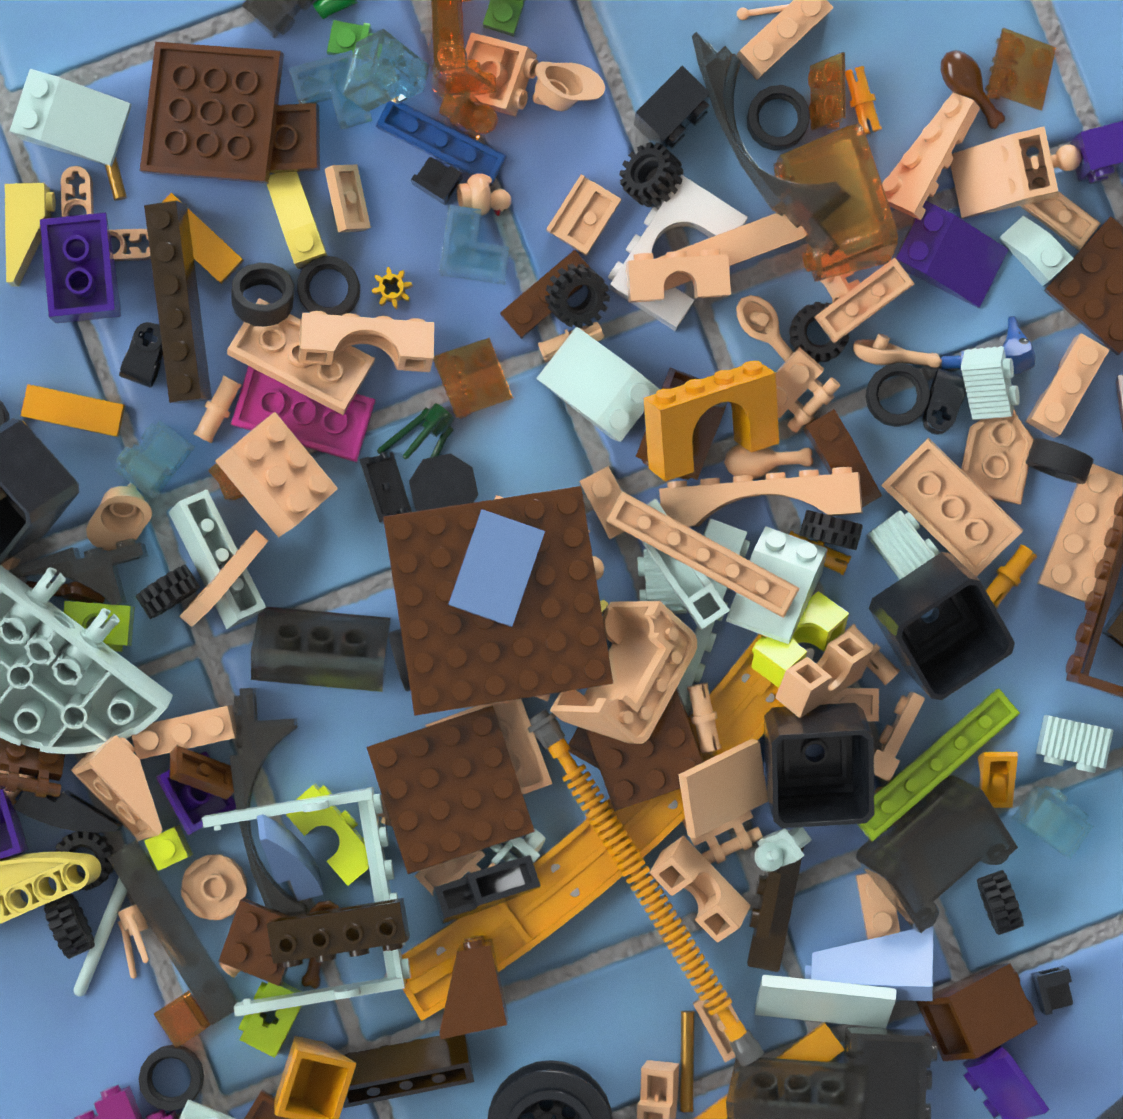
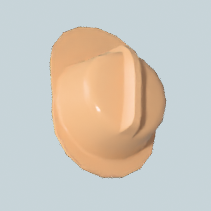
(565, 84)
(118, 517)

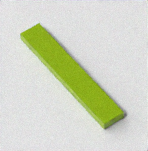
(939, 761)

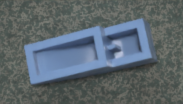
(289, 859)

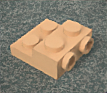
(511, 66)

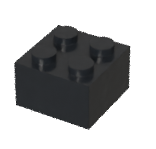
(672, 109)

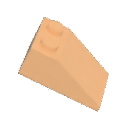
(120, 784)

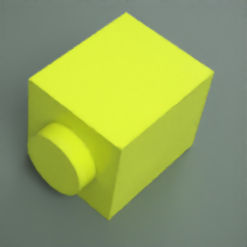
(168, 847)

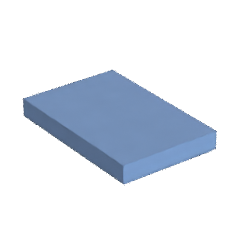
(496, 568)

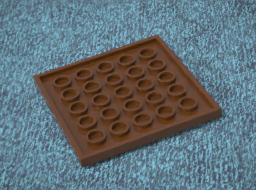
(474, 661)

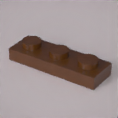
(531, 306)

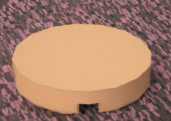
(213, 887)

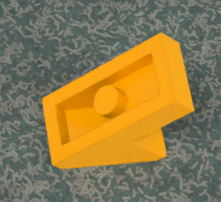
(998, 777)

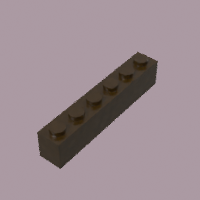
(177, 302)

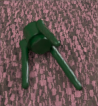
(436, 422)

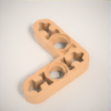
(86, 189)
(224, 579)

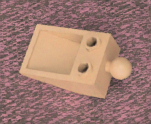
(1002, 175)

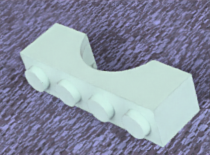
(690, 586)

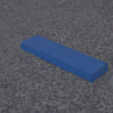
(440, 140)

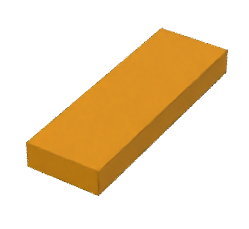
(210, 249)
(72, 410)

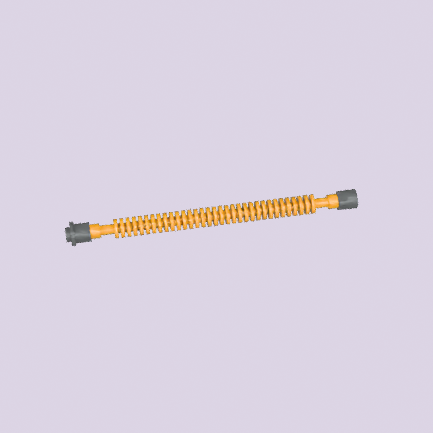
(552, 737)

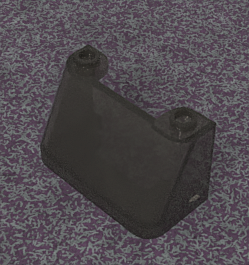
(935, 848)

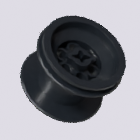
(552, 1081)

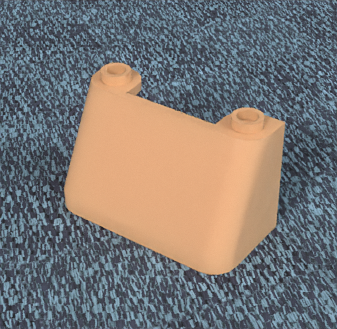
(646, 662)

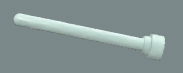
(101, 938)

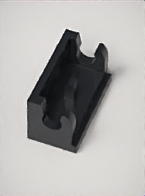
(385, 485)

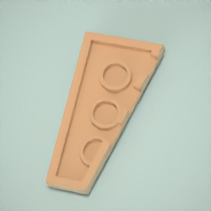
(932, 151)

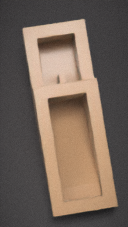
(658, 1090)

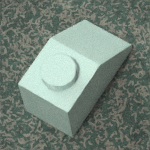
(1036, 249)

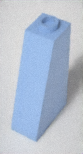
(889, 961)

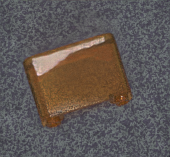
(448, 59)
(861, 224)

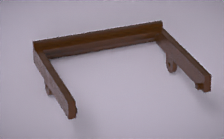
(1097, 607)

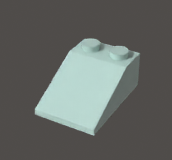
(70, 118)
(597, 384)
(791, 560)

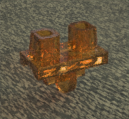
(469, 114)

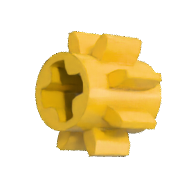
(392, 297)

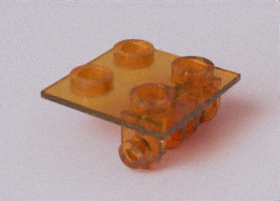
(1020, 69)
(827, 92)
(472, 377)

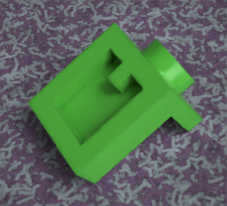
(503, 15)
(345, 35)

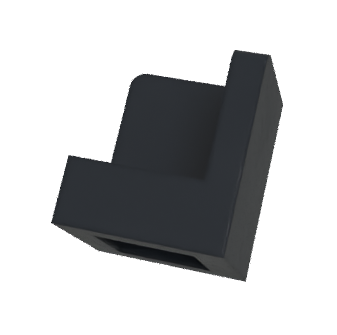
(437, 180)
(1052, 988)

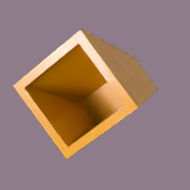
(313, 1081)

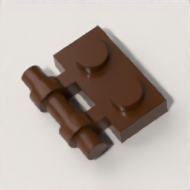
(31, 762)

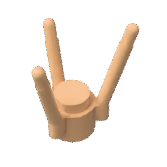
(132, 923)

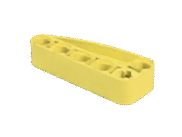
(31, 874)

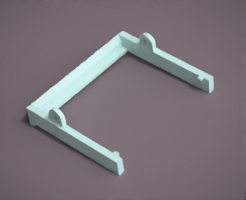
(380, 872)

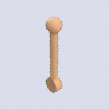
(744, 13)

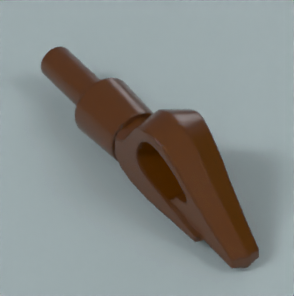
(75, 591)

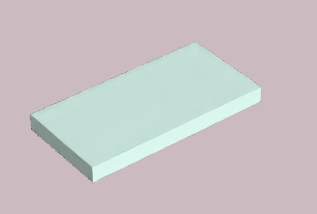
(825, 1001)

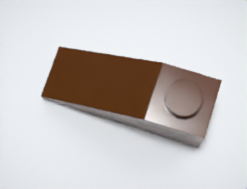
(838, 450)

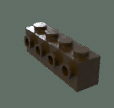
(338, 931)
(409, 1069)

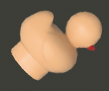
(477, 195)

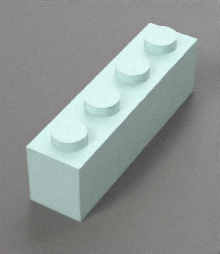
(210, 550)

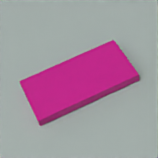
(307, 419)

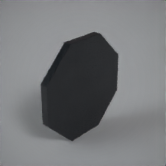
(442, 483)

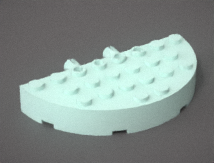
(61, 680)

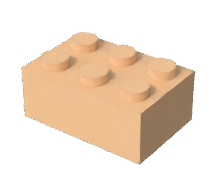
(276, 474)

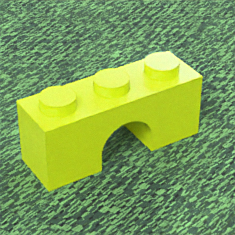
(818, 625)
(351, 857)

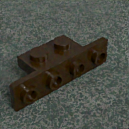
(772, 916)

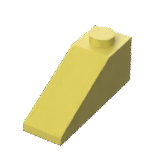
(23, 210)
(295, 218)

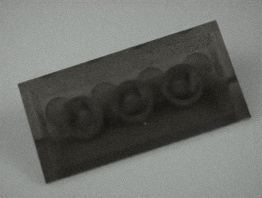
(320, 649)
(797, 1090)

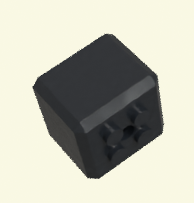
(35, 488)
(959, 636)
(822, 788)

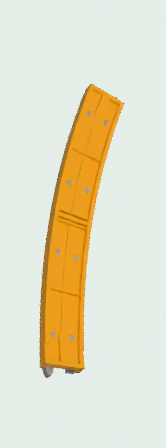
(579, 864)

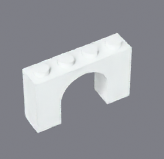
(687, 208)

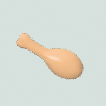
(762, 323)
(884, 353)
(758, 463)

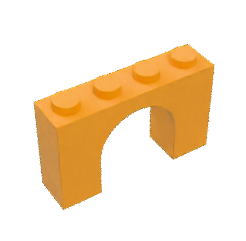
(675, 412)

